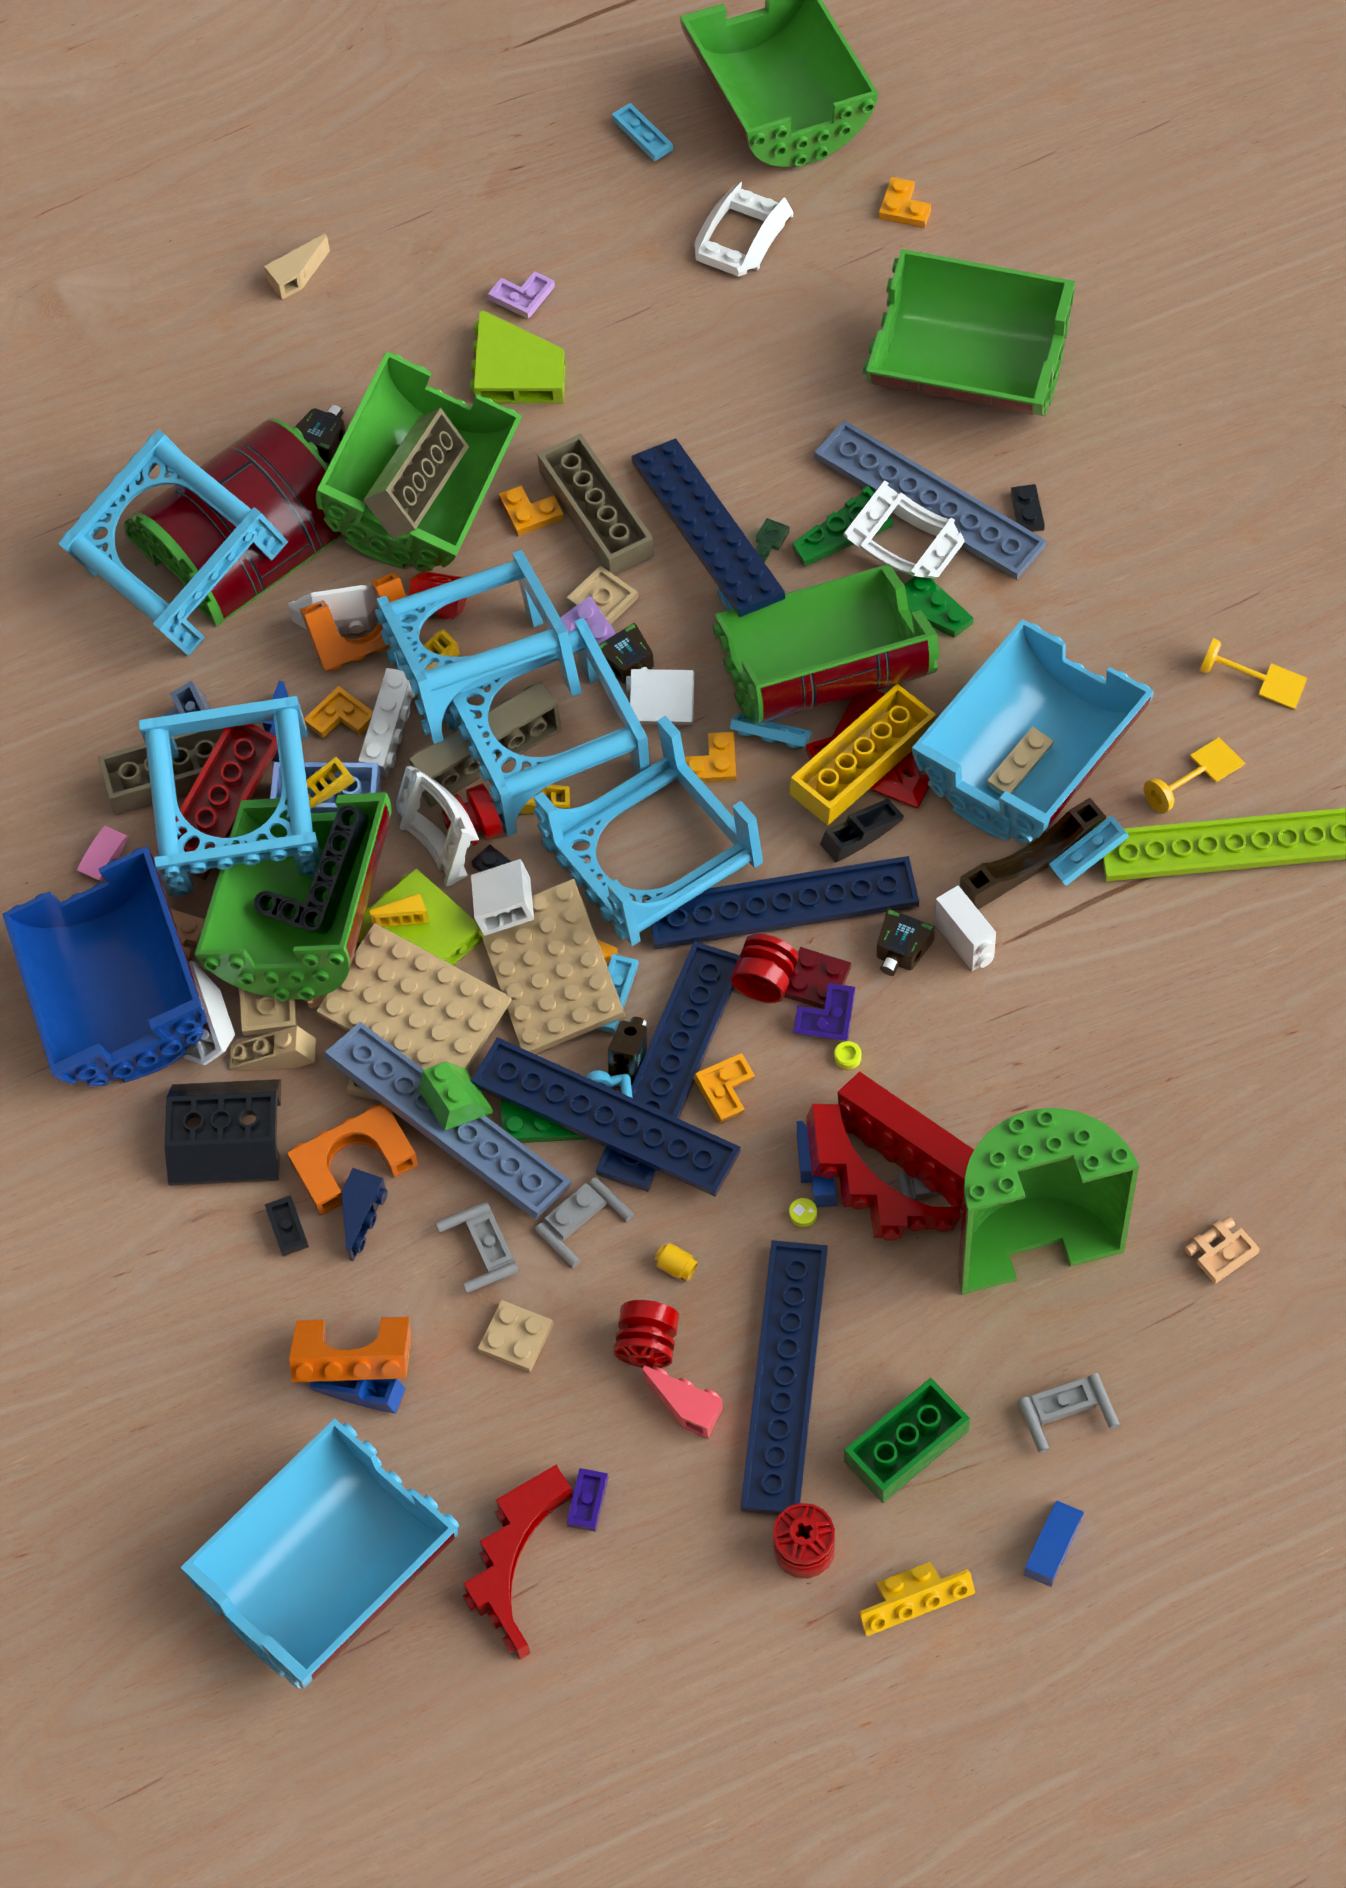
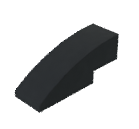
(860, 829)

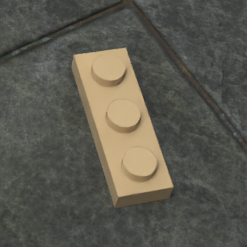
(1020, 762)

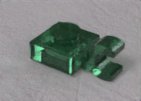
(770, 535)

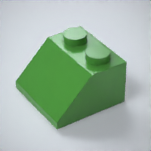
(452, 1095)

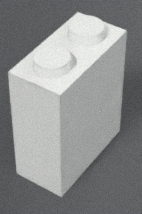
(662, 694)
(502, 897)
(965, 928)

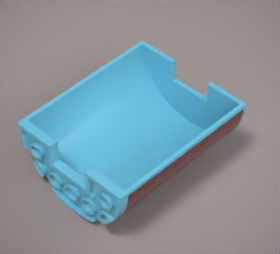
(1019, 688)
(318, 1554)

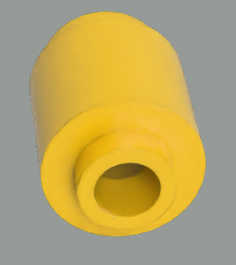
(676, 1261)

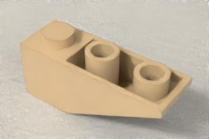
(295, 269)
(275, 1050)

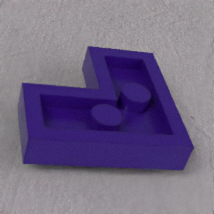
(833, 1020)

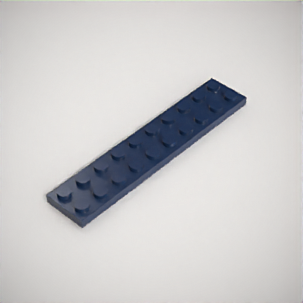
(708, 528)
(790, 902)
(677, 1049)
(606, 1116)
(784, 1377)

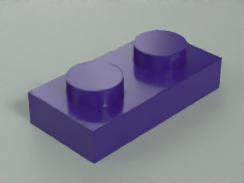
(587, 1499)

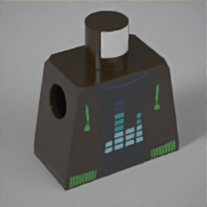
(323, 430)
(626, 652)
(902, 941)
(628, 1041)

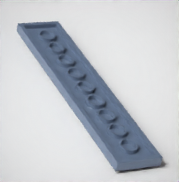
(982, 527)
(476, 1144)

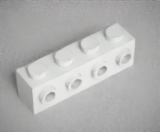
(387, 721)

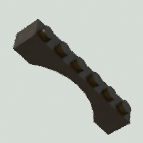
(997, 877)

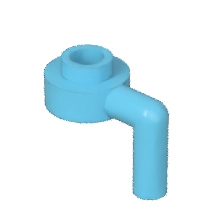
(611, 1081)

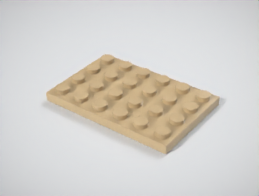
(554, 972)
(415, 1001)

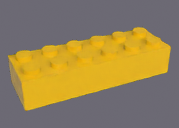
(861, 754)

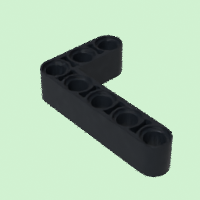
(323, 877)

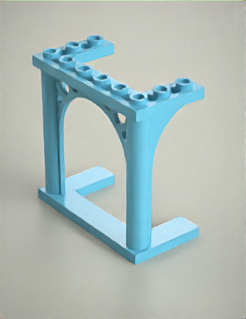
(168, 618)
(452, 674)
(516, 788)
(568, 826)
(300, 842)

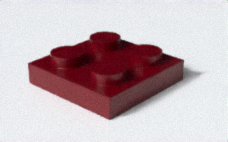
(812, 977)

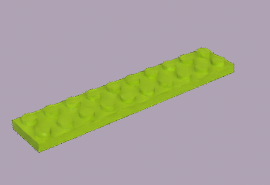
(1228, 844)

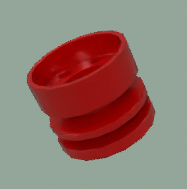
(480, 811)
(764, 968)
(646, 1333)
(799, 1555)

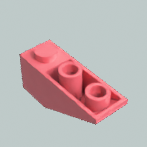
(690, 1406)

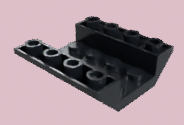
(221, 1145)

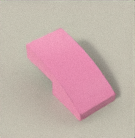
(103, 849)

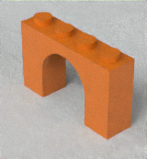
(335, 649)
(373, 1128)
(382, 1359)

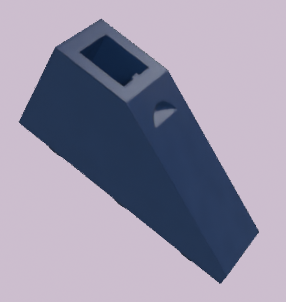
(360, 1201)

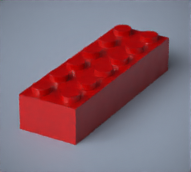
(225, 780)
(905, 1137)

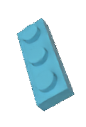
(642, 132)
(772, 731)
(1088, 850)
(623, 973)

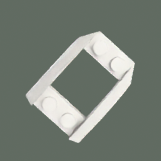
(751, 204)
(876, 513)
(445, 850)

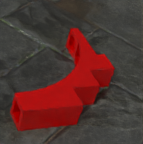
(860, 1188)
(521, 1514)

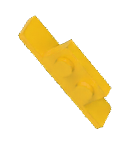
(913, 1595)

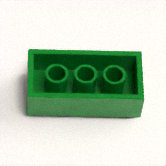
(906, 1440)

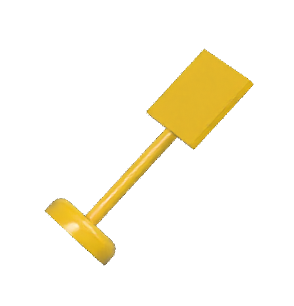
(1278, 685)
(1214, 759)

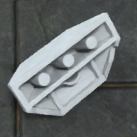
(350, 607)
(218, 1029)

